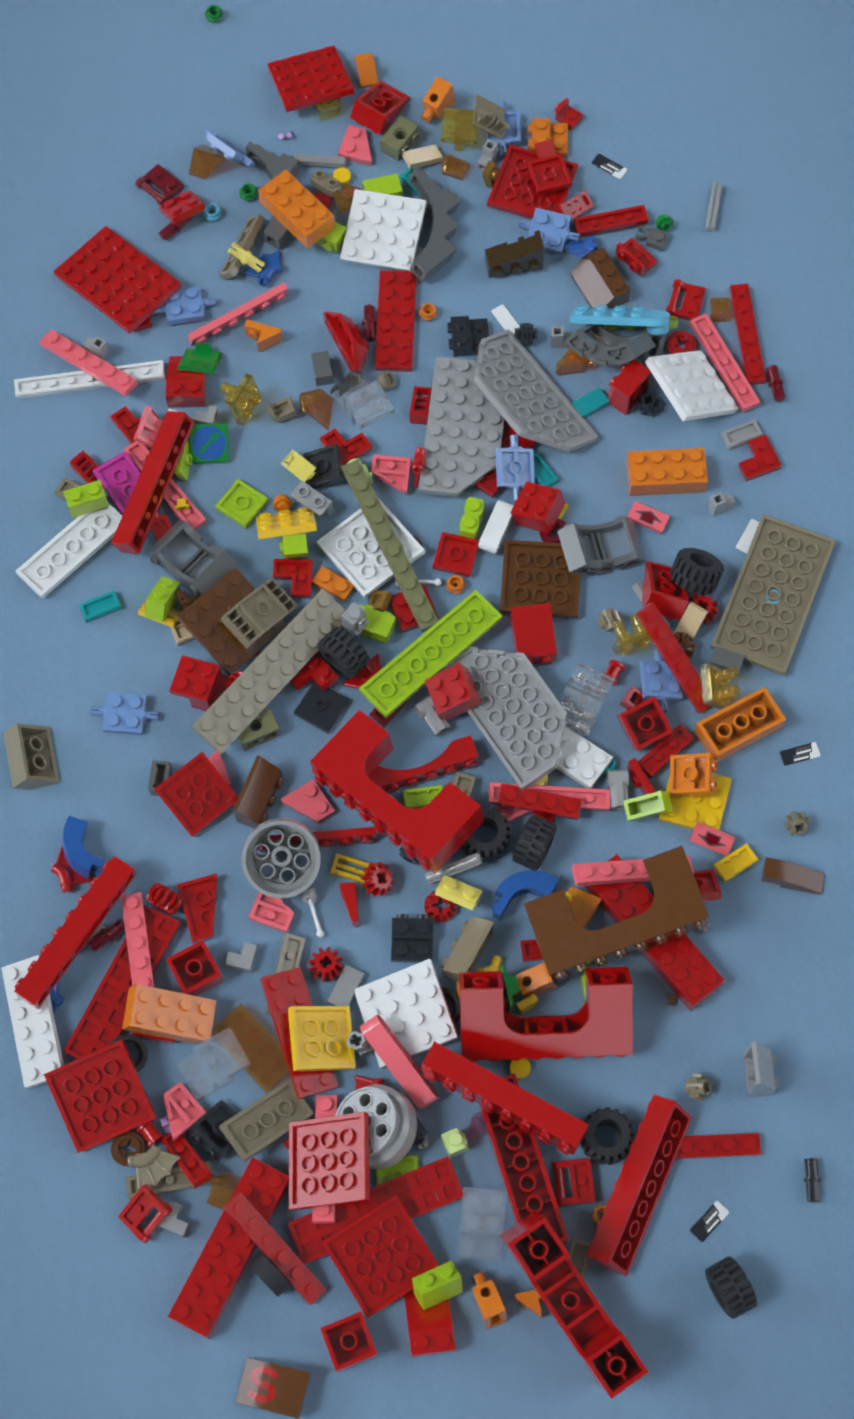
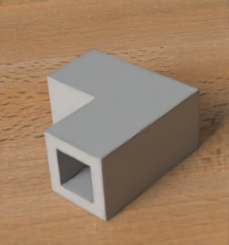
(489, 153)
(558, 337)
(97, 346)
(720, 503)
(242, 961)
(172, 1222)

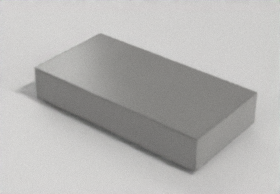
(741, 434)
(345, 987)

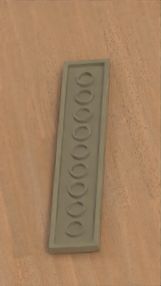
(269, 672)

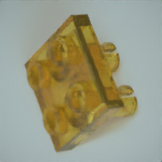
(459, 128)
(242, 398)
(625, 642)
(717, 685)

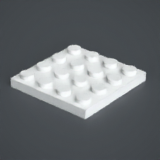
(383, 230)
(691, 385)
(358, 555)
(411, 1007)

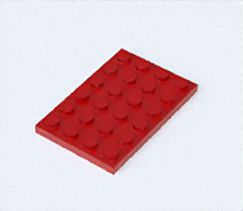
(117, 279)

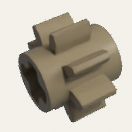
(608, 616)
(797, 823)
(698, 1086)

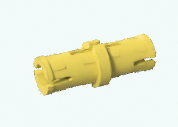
(246, 257)

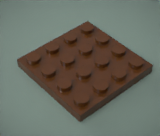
(538, 575)
(204, 622)

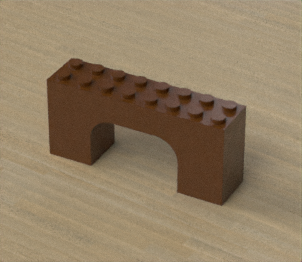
(674, 911)

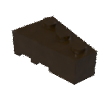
(515, 257)

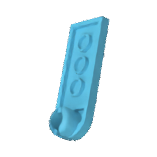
(655, 320)

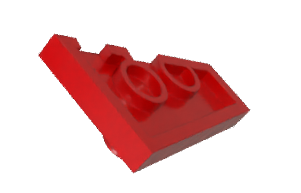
(199, 906)

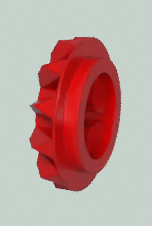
(682, 337)
(447, 913)

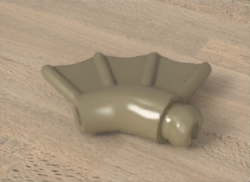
(152, 1165)

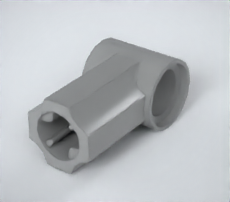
(427, 712)
(618, 783)
(359, 1043)

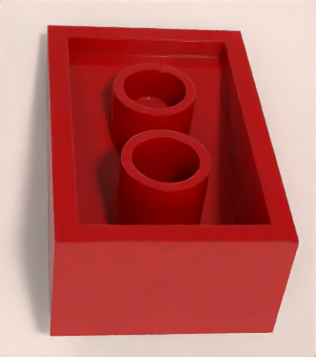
(378, 107)
(184, 387)
(663, 592)
(430, 1328)

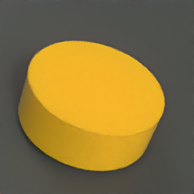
(342, 175)
(520, 1068)

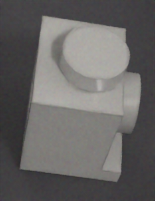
(354, 619)

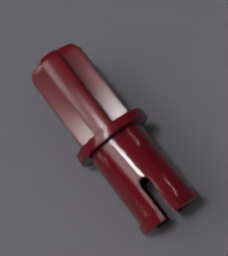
(171, 229)
(369, 322)
(775, 383)
(107, 935)

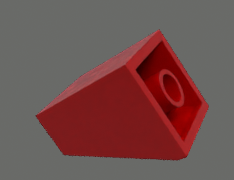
(534, 633)

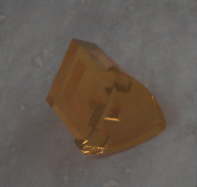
(454, 167)
(345, 197)
(720, 310)
(221, 1190)

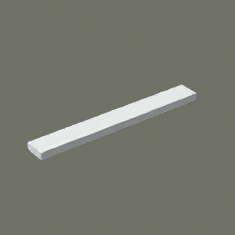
(82, 381)

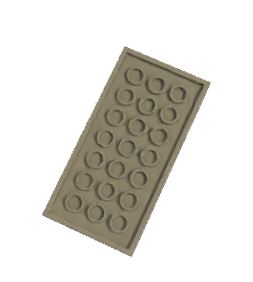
(780, 560)

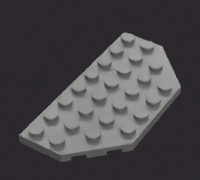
(528, 395)
(459, 431)
(515, 712)

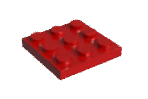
(196, 794)

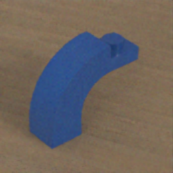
(74, 851)
(521, 883)

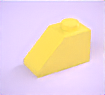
(299, 466)

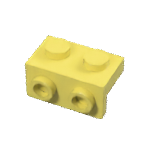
(458, 892)

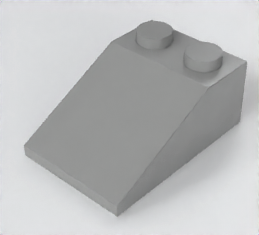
(759, 1070)

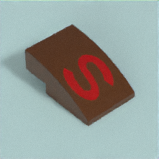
(273, 1388)

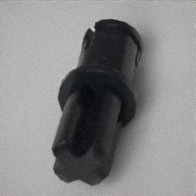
(812, 1180)

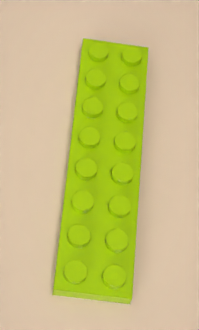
(430, 653)

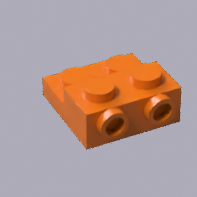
(544, 130)
(693, 775)

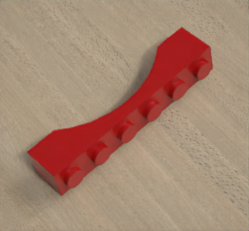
(458, 755)

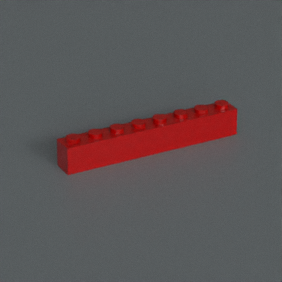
(152, 482)
(75, 932)

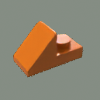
(366, 70)
(266, 335)
(530, 1301)

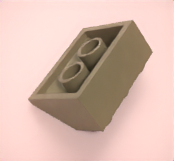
(31, 756)
(468, 948)

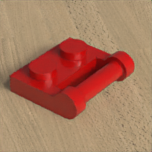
(691, 303)
(581, 1182)
(139, 1208)

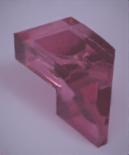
(476, 1128)

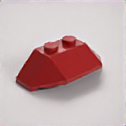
(347, 339)

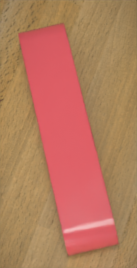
(399, 1062)

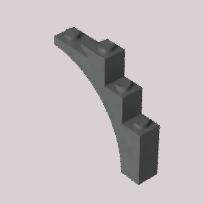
(272, 165)
(442, 226)

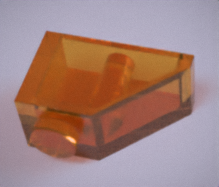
(572, 364)

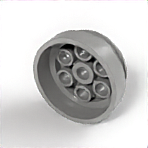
(275, 884)
(398, 1120)

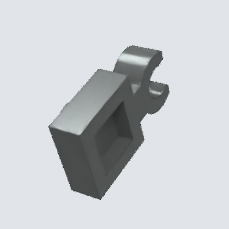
(655, 238)

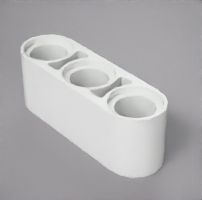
(496, 527)

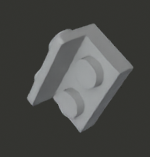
(312, 499)

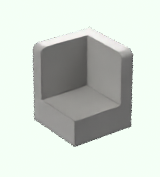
(209, 417)

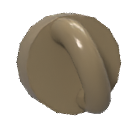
(386, 380)

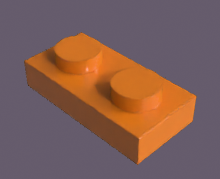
(333, 584)

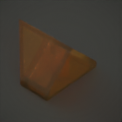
(204, 161)
(317, 405)

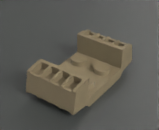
(258, 612)

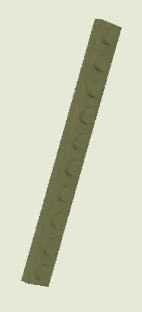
(389, 545)

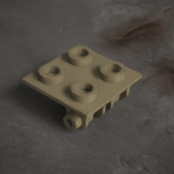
(489, 117)

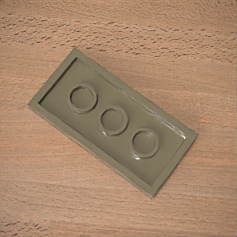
(265, 1121)

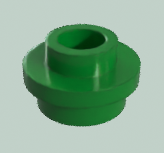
(213, 13)
(248, 188)
(664, 222)

